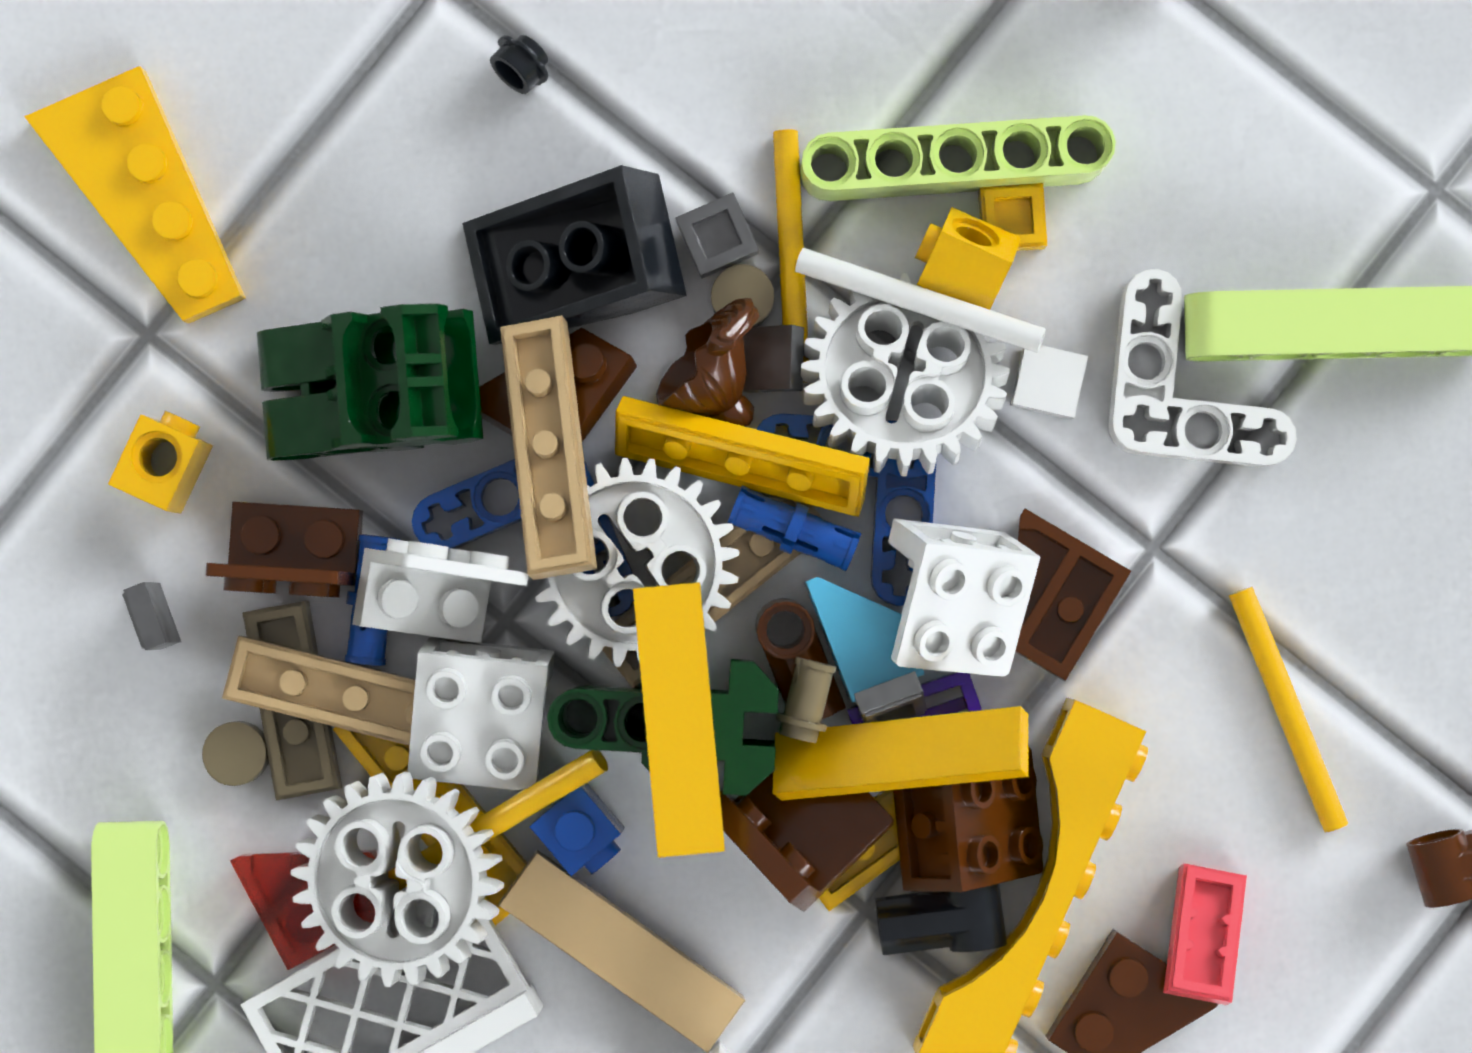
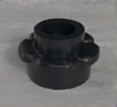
(520, 63)

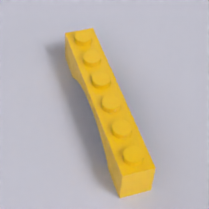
(1085, 770)

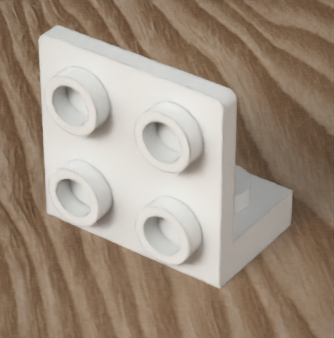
(428, 593)
(962, 597)
(479, 713)

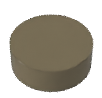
(743, 282)
(235, 753)

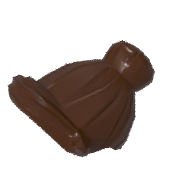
(713, 367)

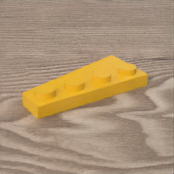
(137, 179)

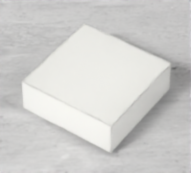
(1049, 381)

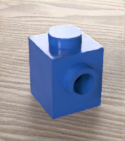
(579, 831)

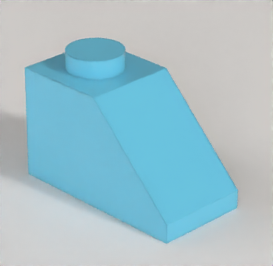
(858, 635)

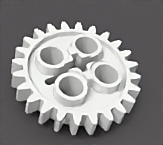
(846, 359)
(681, 527)
(341, 870)

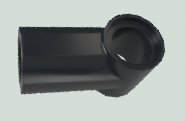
(941, 920)

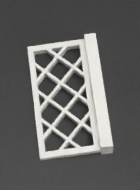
(458, 1033)

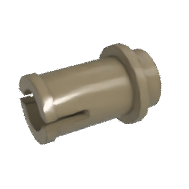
(806, 700)

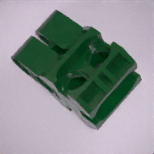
(398, 378)
(745, 759)

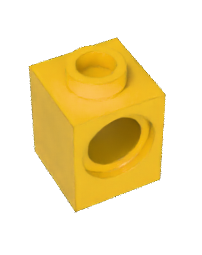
(966, 258)
(134, 469)

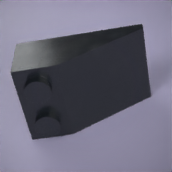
(576, 253)

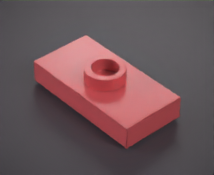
(1205, 934)

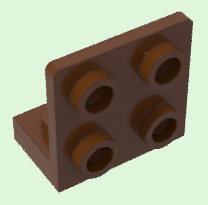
(291, 544)
(969, 834)
(803, 841)

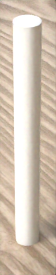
(920, 300)

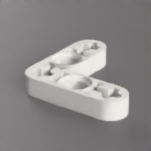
(1157, 393)

